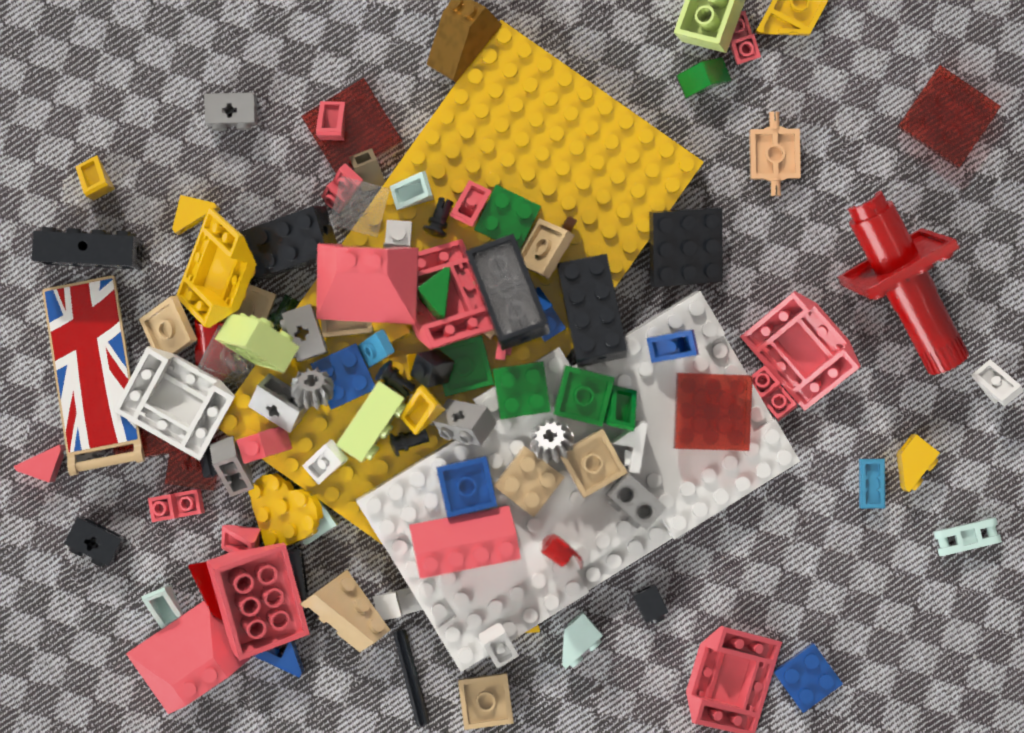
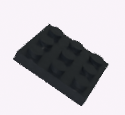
(686, 246)

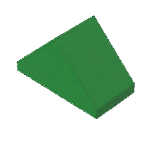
(703, 77)
(435, 293)
(621, 408)

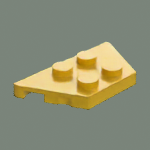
(791, 17)

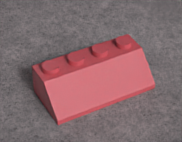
(464, 542)

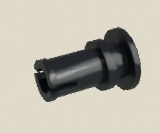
(439, 218)
(392, 377)
(407, 440)

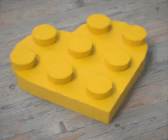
(283, 512)

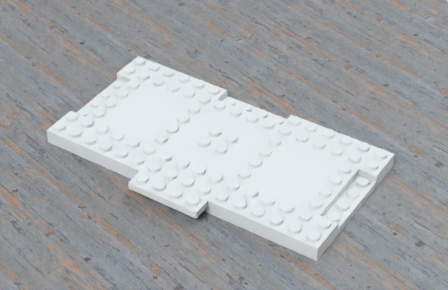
(533, 588)

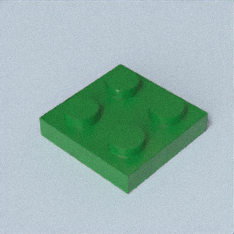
(506, 215)
(470, 366)
(521, 390)
(583, 395)

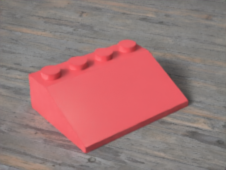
(258, 599)

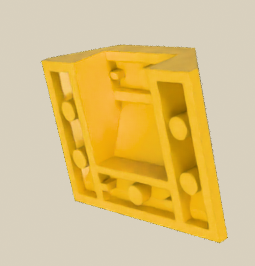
(216, 271)

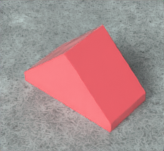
(331, 121)
(44, 465)
(240, 538)

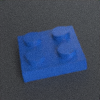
(348, 374)
(466, 486)
(807, 677)

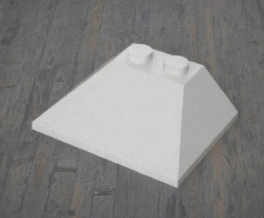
(175, 401)

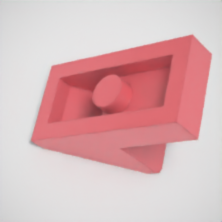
(470, 203)
(264, 444)

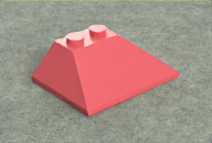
(367, 284)
(465, 308)
(802, 349)
(186, 658)
(731, 680)

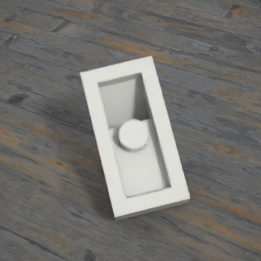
(398, 234)
(997, 383)
(635, 441)
(325, 461)
(396, 603)
(498, 645)

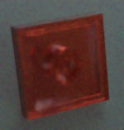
(187, 472)

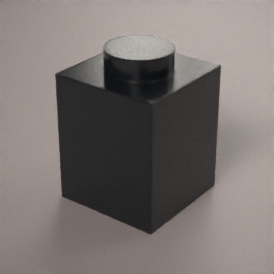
(432, 368)
(650, 604)

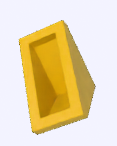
(94, 178)
(190, 213)
(421, 410)

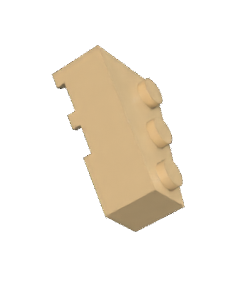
(348, 611)

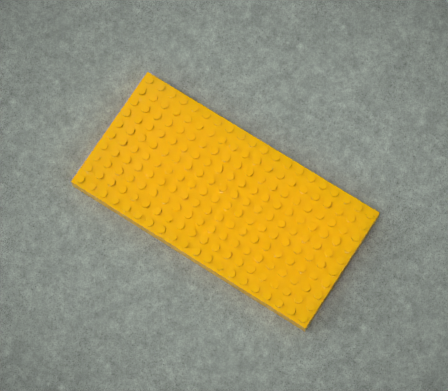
(512, 124)

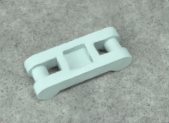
(967, 536)

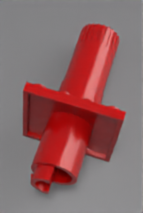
(899, 269)

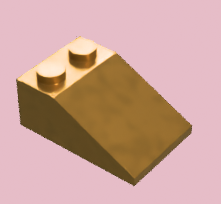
(461, 37)

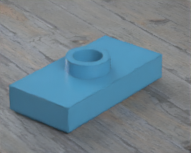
(376, 348)
(871, 483)

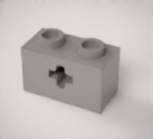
(219, 103)
(304, 318)
(274, 401)
(465, 422)
(230, 466)

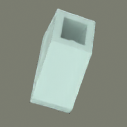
(578, 637)

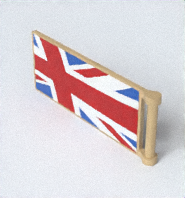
(90, 371)

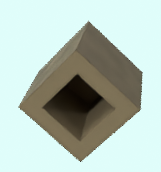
(367, 167)

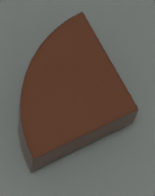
(569, 223)

